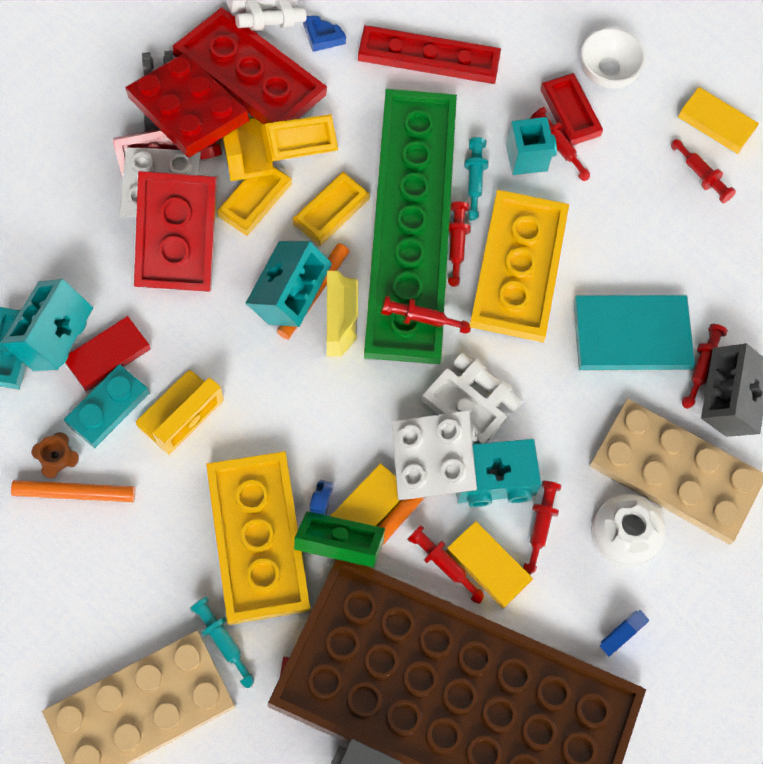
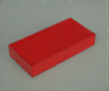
(571, 109)
(104, 352)

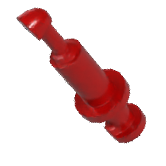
(563, 145)
(710, 177)
(458, 230)
(421, 314)
(702, 367)
(542, 523)
(444, 562)

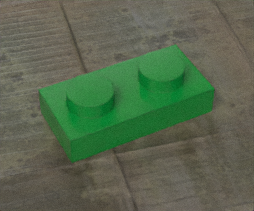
(339, 539)

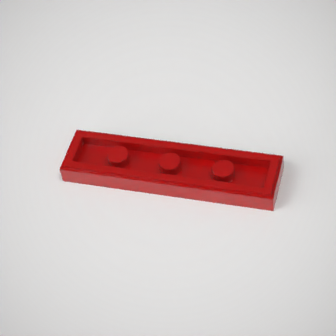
(429, 54)

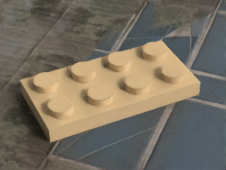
(678, 471)
(140, 706)

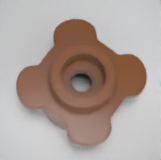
(44, 450)

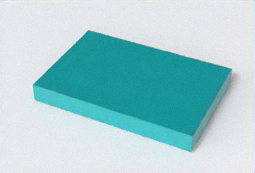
(633, 332)

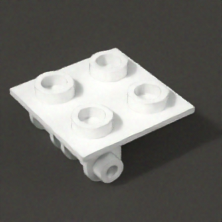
(155, 161)
(434, 455)

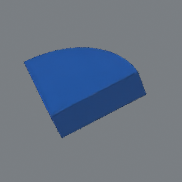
(323, 33)
(321, 497)
(624, 632)

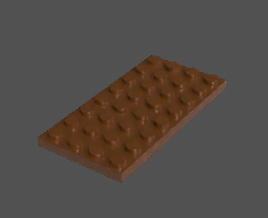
(445, 682)

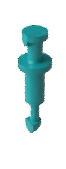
(476, 166)
(222, 639)

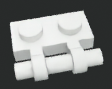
(254, 18)
(455, 394)

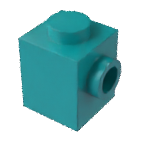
(530, 146)

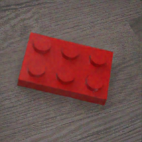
(187, 104)
(175, 231)

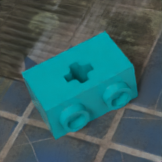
(289, 283)
(48, 325)
(514, 462)

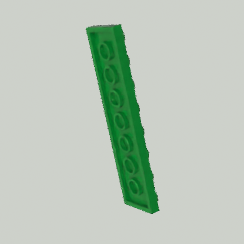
(411, 224)

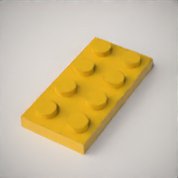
(519, 266)
(256, 538)

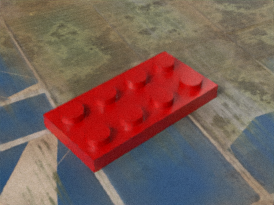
(251, 69)

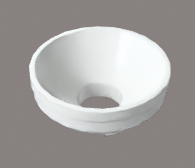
(614, 47)
(619, 546)

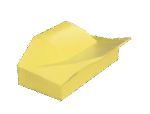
(341, 313)

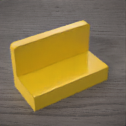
(247, 152)
(180, 411)

